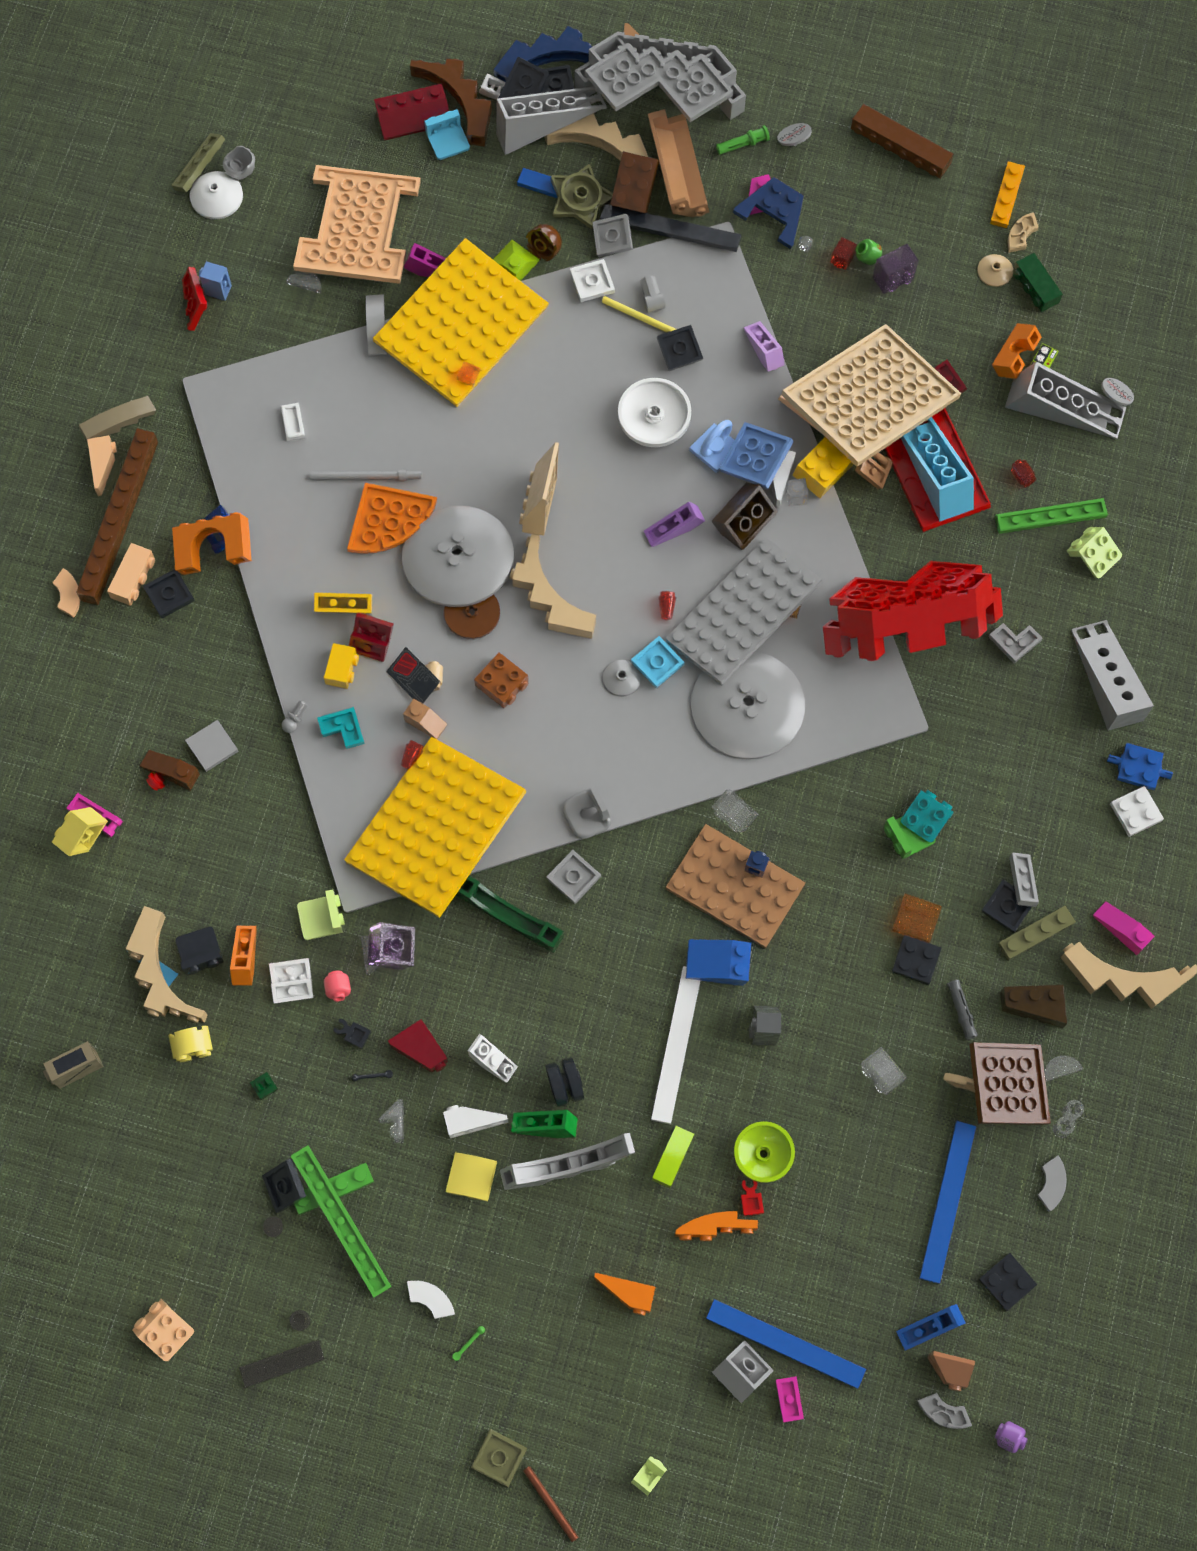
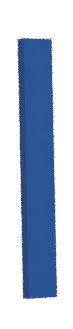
(947, 1202)
(786, 1344)

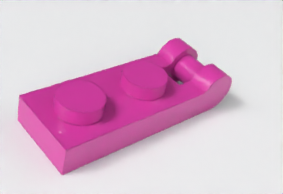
(81, 802)

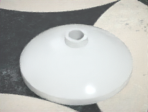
(218, 202)

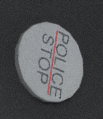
(794, 134)
(1117, 391)

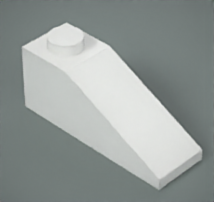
(780, 480)
(468, 1120)

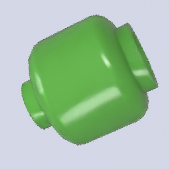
(868, 251)

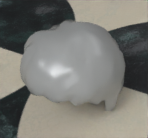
(239, 163)

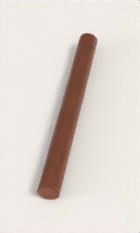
(550, 1504)

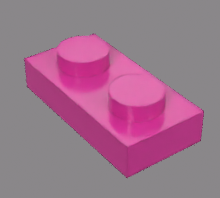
(789, 1399)

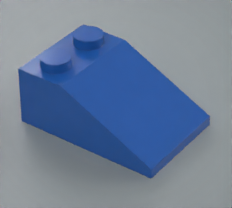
(718, 961)

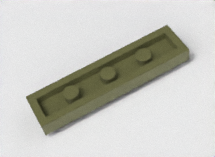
(198, 162)
(1036, 933)

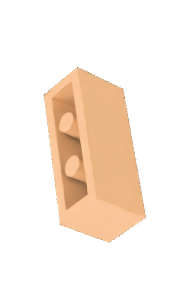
(131, 574)

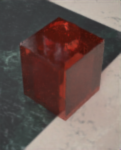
(843, 253)

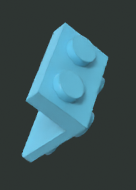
(446, 135)

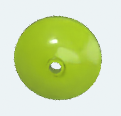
(767, 1138)

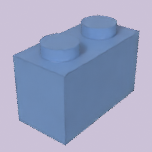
(215, 280)

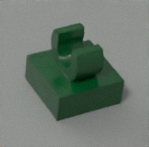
(264, 1086)

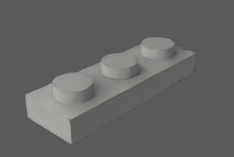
(1024, 879)

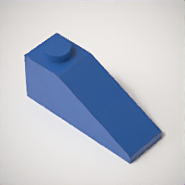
(930, 1327)

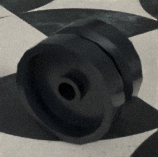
(566, 1081)

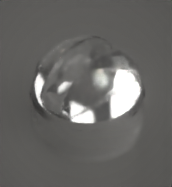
(805, 243)

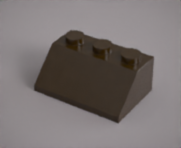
(745, 515)

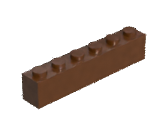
(901, 141)

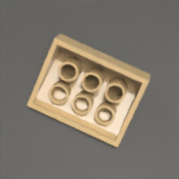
(540, 493)

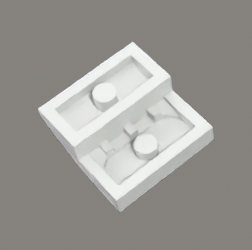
(291, 980)

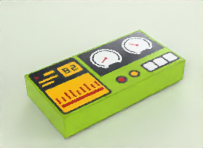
(1045, 355)

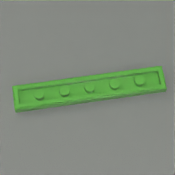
(1051, 515)

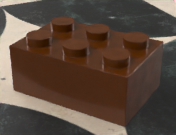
(635, 182)

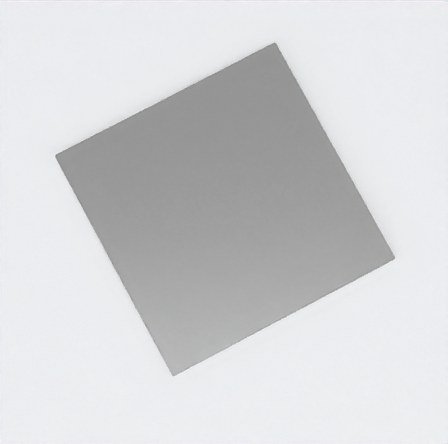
(548, 388)

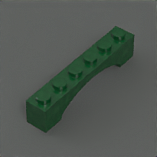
(531, 927)

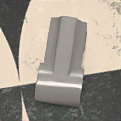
(652, 297)

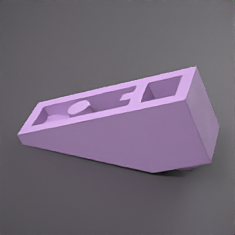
(765, 346)

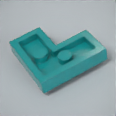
(344, 722)

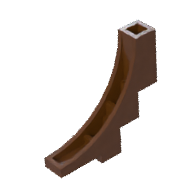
(463, 90)

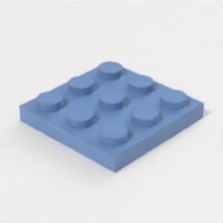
(756, 455)

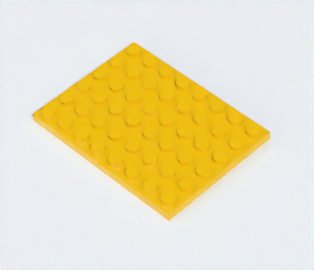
(460, 314)
(435, 826)

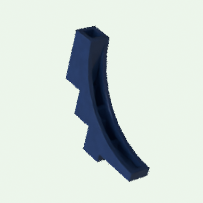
(545, 50)

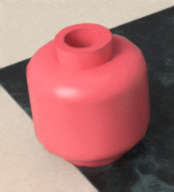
(337, 985)

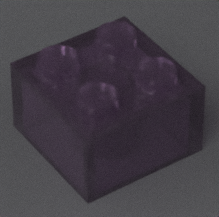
(895, 269)
(391, 946)

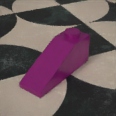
(422, 261)

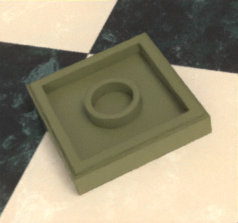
(499, 1458)

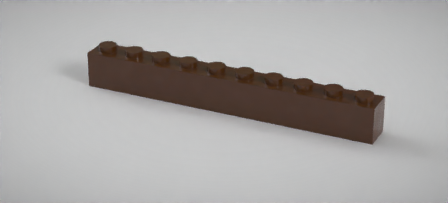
(117, 517)

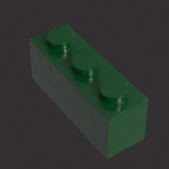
(1037, 282)

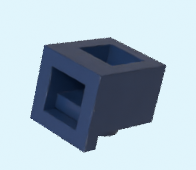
(757, 863)

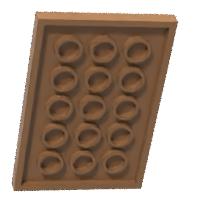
(716, 883)

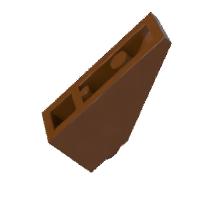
(171, 769)

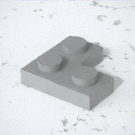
(1015, 646)

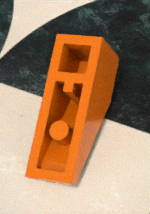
(243, 955)
(632, 1294)

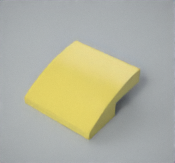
(471, 1176)

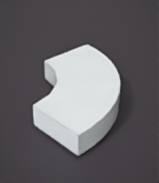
(432, 1297)

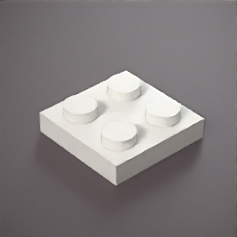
(592, 280)
(1136, 811)

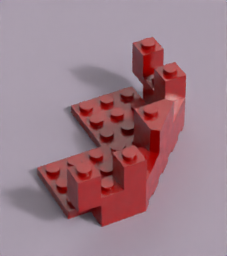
(919, 607)

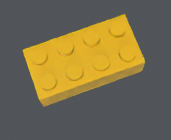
(822, 467)

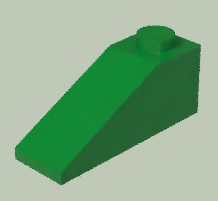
(545, 1124)

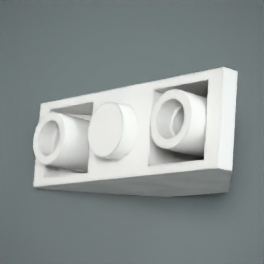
(491, 1059)

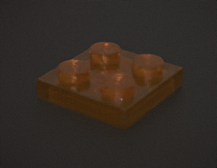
(917, 918)

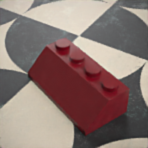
(407, 111)

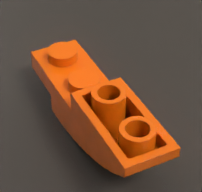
(707, 1226)

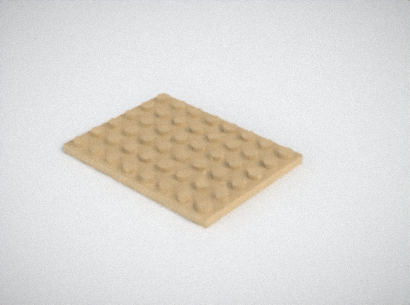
(871, 394)

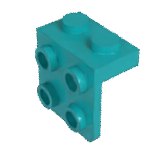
(927, 815)

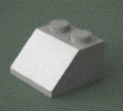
(742, 1371)

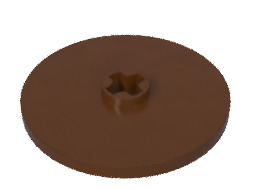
(475, 626)

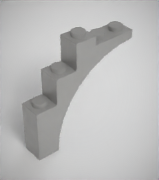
(567, 1165)

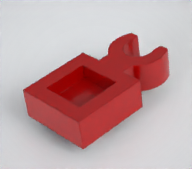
(751, 1202)

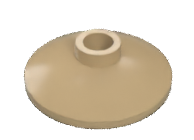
(993, 276)

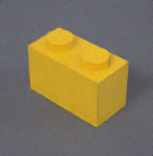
(340, 666)

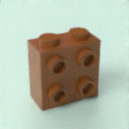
(501, 680)

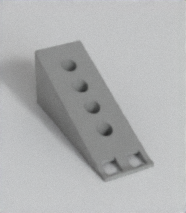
(533, 116)
(1062, 400)
(1118, 690)

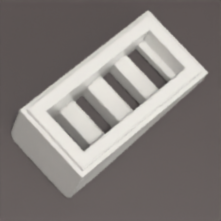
(494, 82)

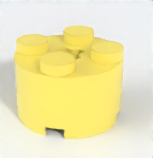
(190, 1043)

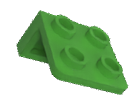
(905, 840)

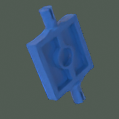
(1140, 766)

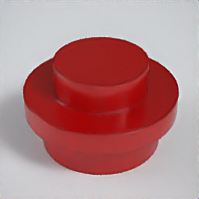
(155, 781)

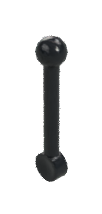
(388, 1074)

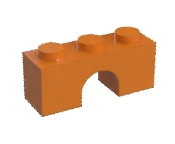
(1021, 339)

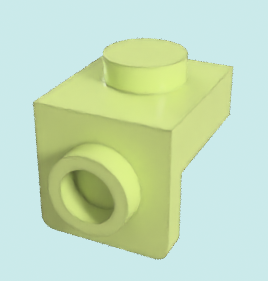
(649, 1475)

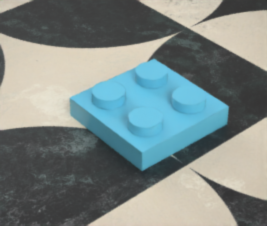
(657, 662)

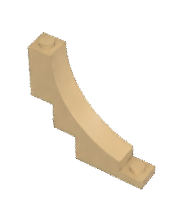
(1150, 985)

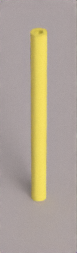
(640, 316)

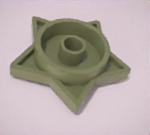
(579, 196)

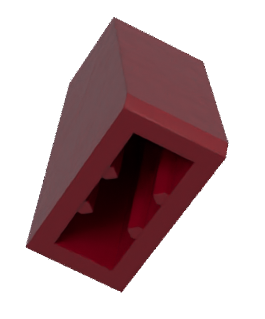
(420, 1047)

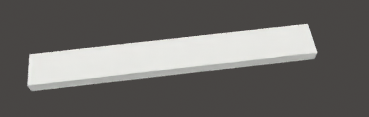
(675, 1049)

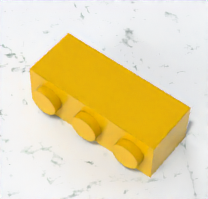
(343, 602)

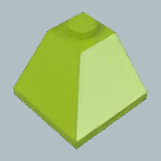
(516, 260)

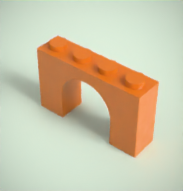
(189, 537)

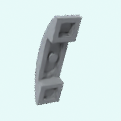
(375, 321)

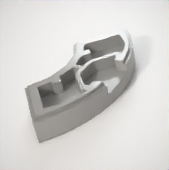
(1054, 1183)
(944, 1414)

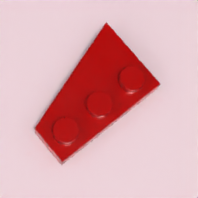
(194, 294)

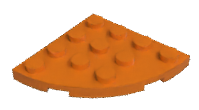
(387, 518)

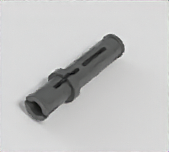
(964, 1015)

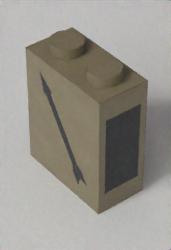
(72, 1065)

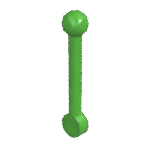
(457, 1355)

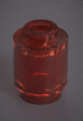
(1023, 473)

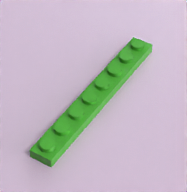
(341, 1221)

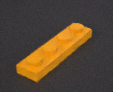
(1007, 194)

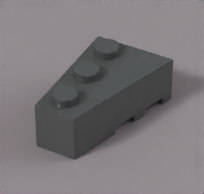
(765, 1025)

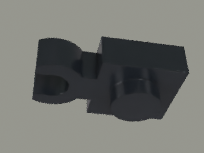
(355, 1035)

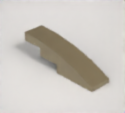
(117, 417)

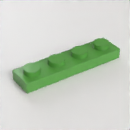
(343, 1185)

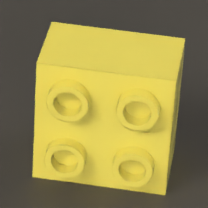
(79, 831)

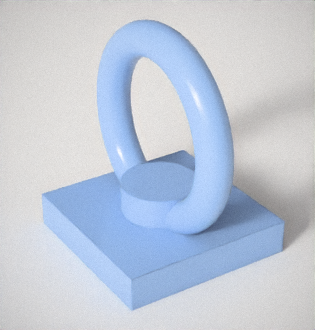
(714, 445)

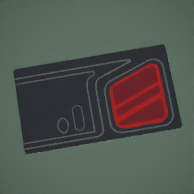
(413, 676)

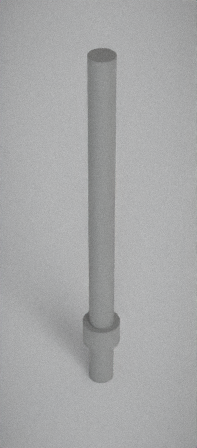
(402, 475)

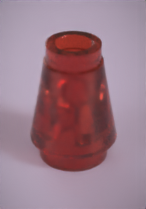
(667, 604)
(411, 753)

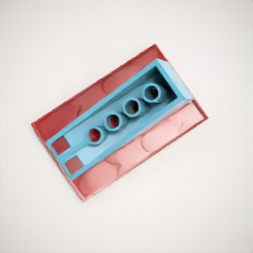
(937, 473)

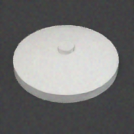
(654, 412)

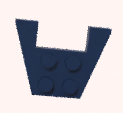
(778, 202)

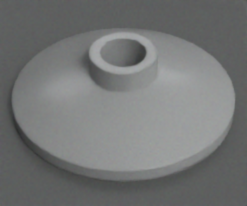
(621, 686)

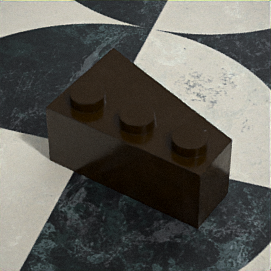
(1039, 1003)

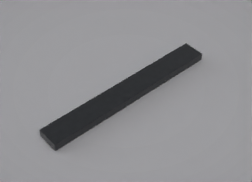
(676, 229)

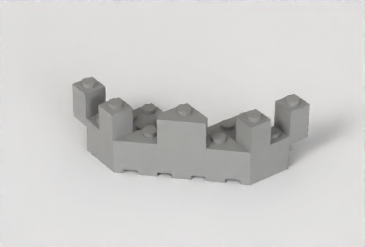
(688, 73)

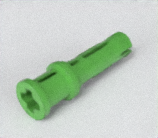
(750, 137)

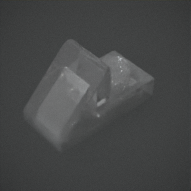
(395, 1115)

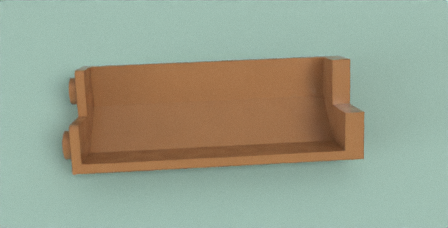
(678, 164)

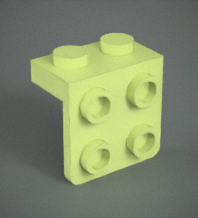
(1096, 550)
(321, 916)

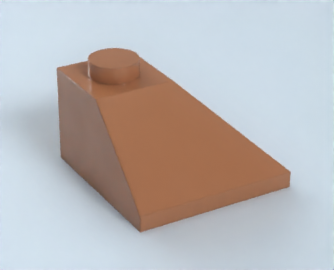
(952, 1369)

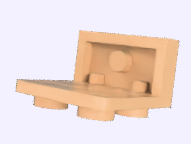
(163, 1330)

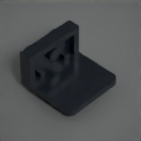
(199, 950)

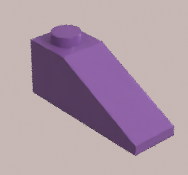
(675, 524)

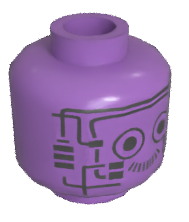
(1011, 1437)

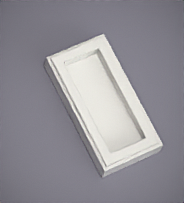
(292, 421)

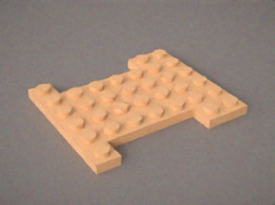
(357, 225)

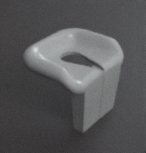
(596, 823)

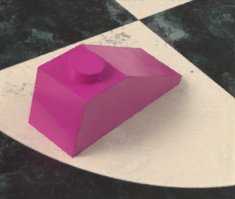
(1124, 927)

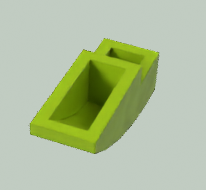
(672, 1157)

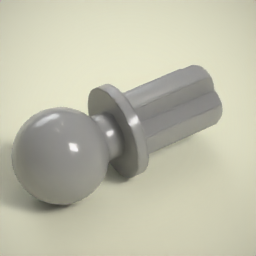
(289, 724)

